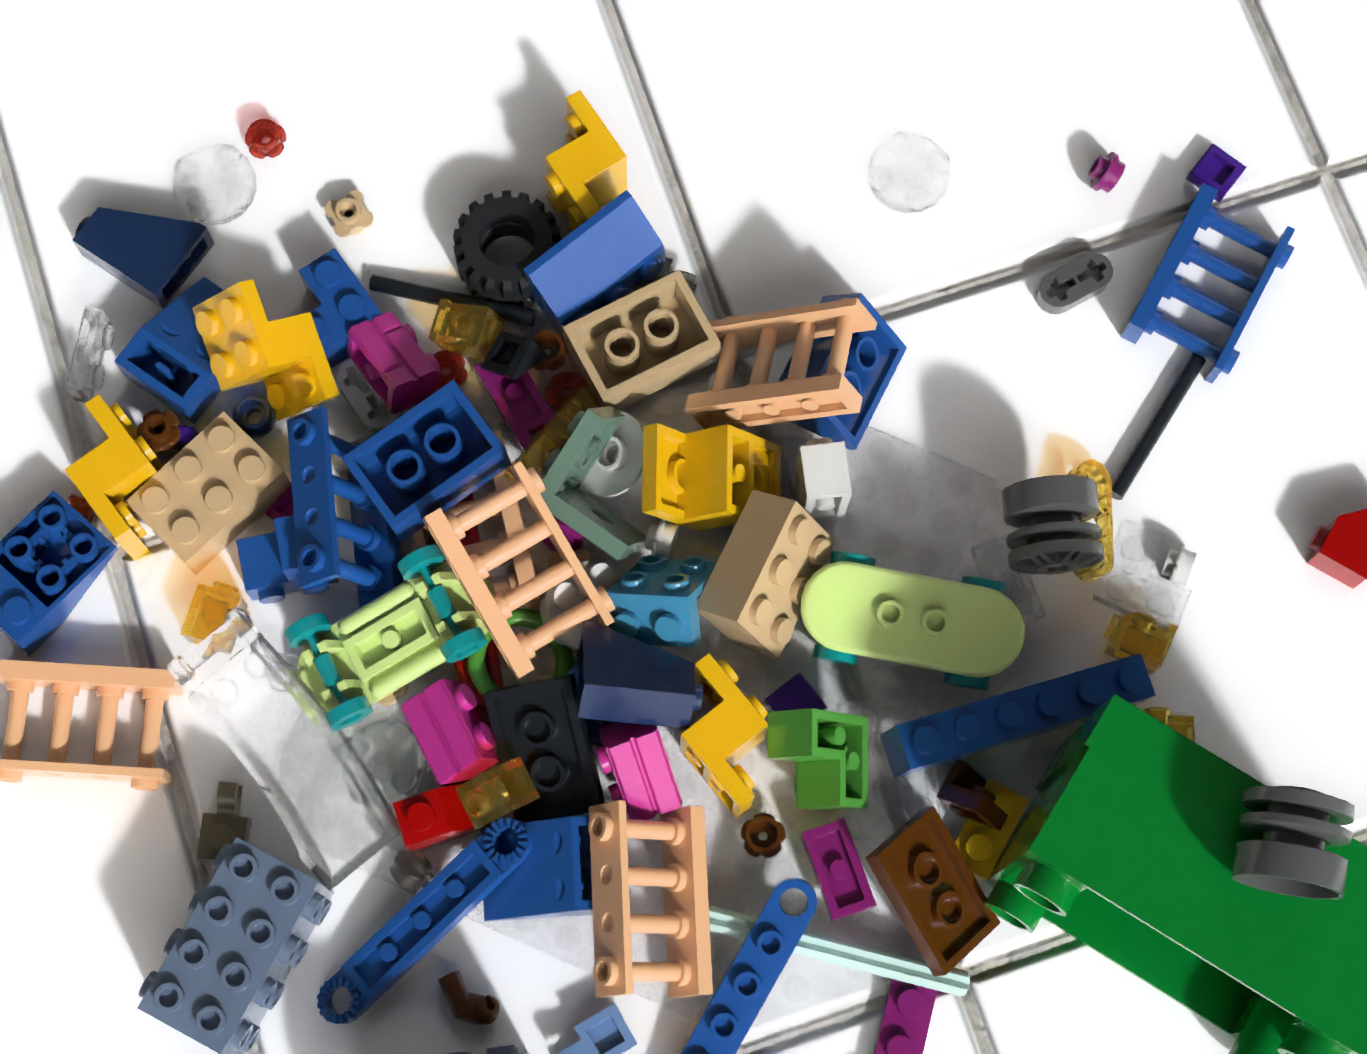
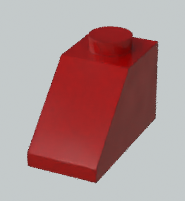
(1342, 548)
(432, 818)

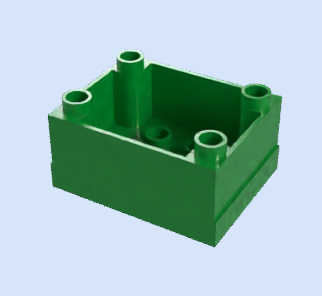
(1138, 862)

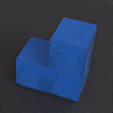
(339, 300)
(271, 564)

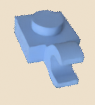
(602, 1034)

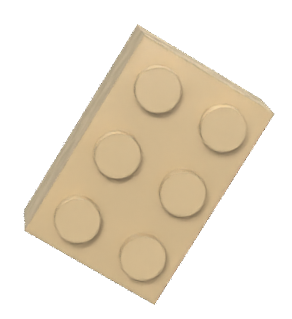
(642, 342)
(209, 492)
(763, 573)

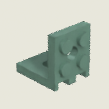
(565, 474)

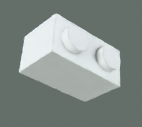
(823, 478)

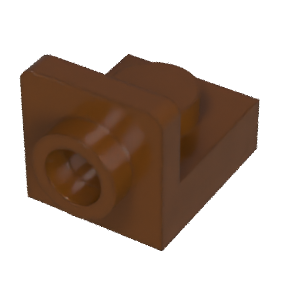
(968, 799)

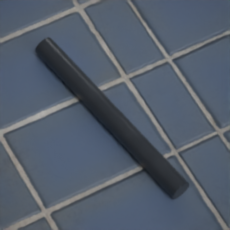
(433, 295)
(1157, 425)

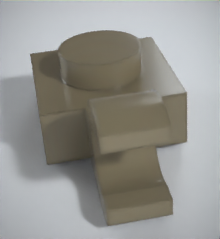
(225, 825)

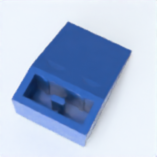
(171, 357)
(47, 570)
(553, 876)

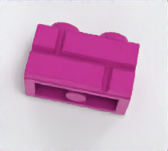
(393, 361)
(451, 732)
(639, 769)

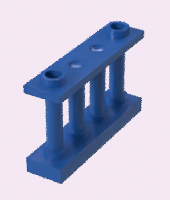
(1186, 250)
(316, 521)

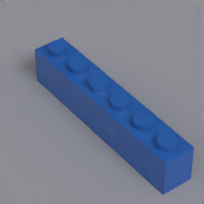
(1013, 715)

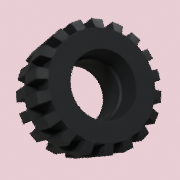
(494, 220)

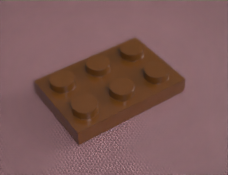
(933, 891)

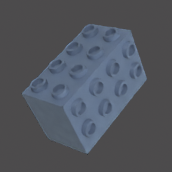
(235, 949)

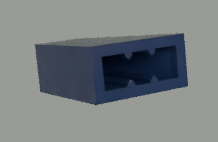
(143, 250)
(633, 681)

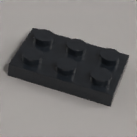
(554, 745)

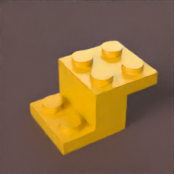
(586, 169)
(252, 350)
(115, 473)
(705, 474)
(724, 735)

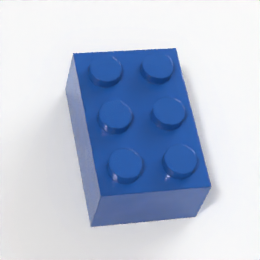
(427, 460)

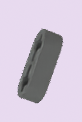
(1069, 275)

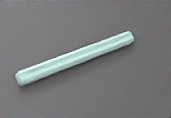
(849, 954)

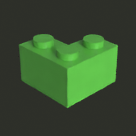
(828, 756)

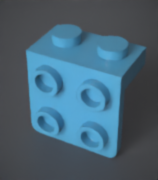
(659, 600)

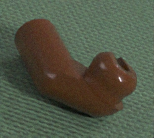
(466, 1005)

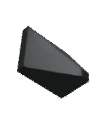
(512, 355)

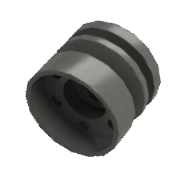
(1052, 524)
(1294, 832)

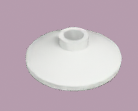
(614, 477)

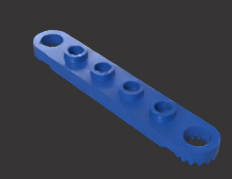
(424, 921)
(752, 973)

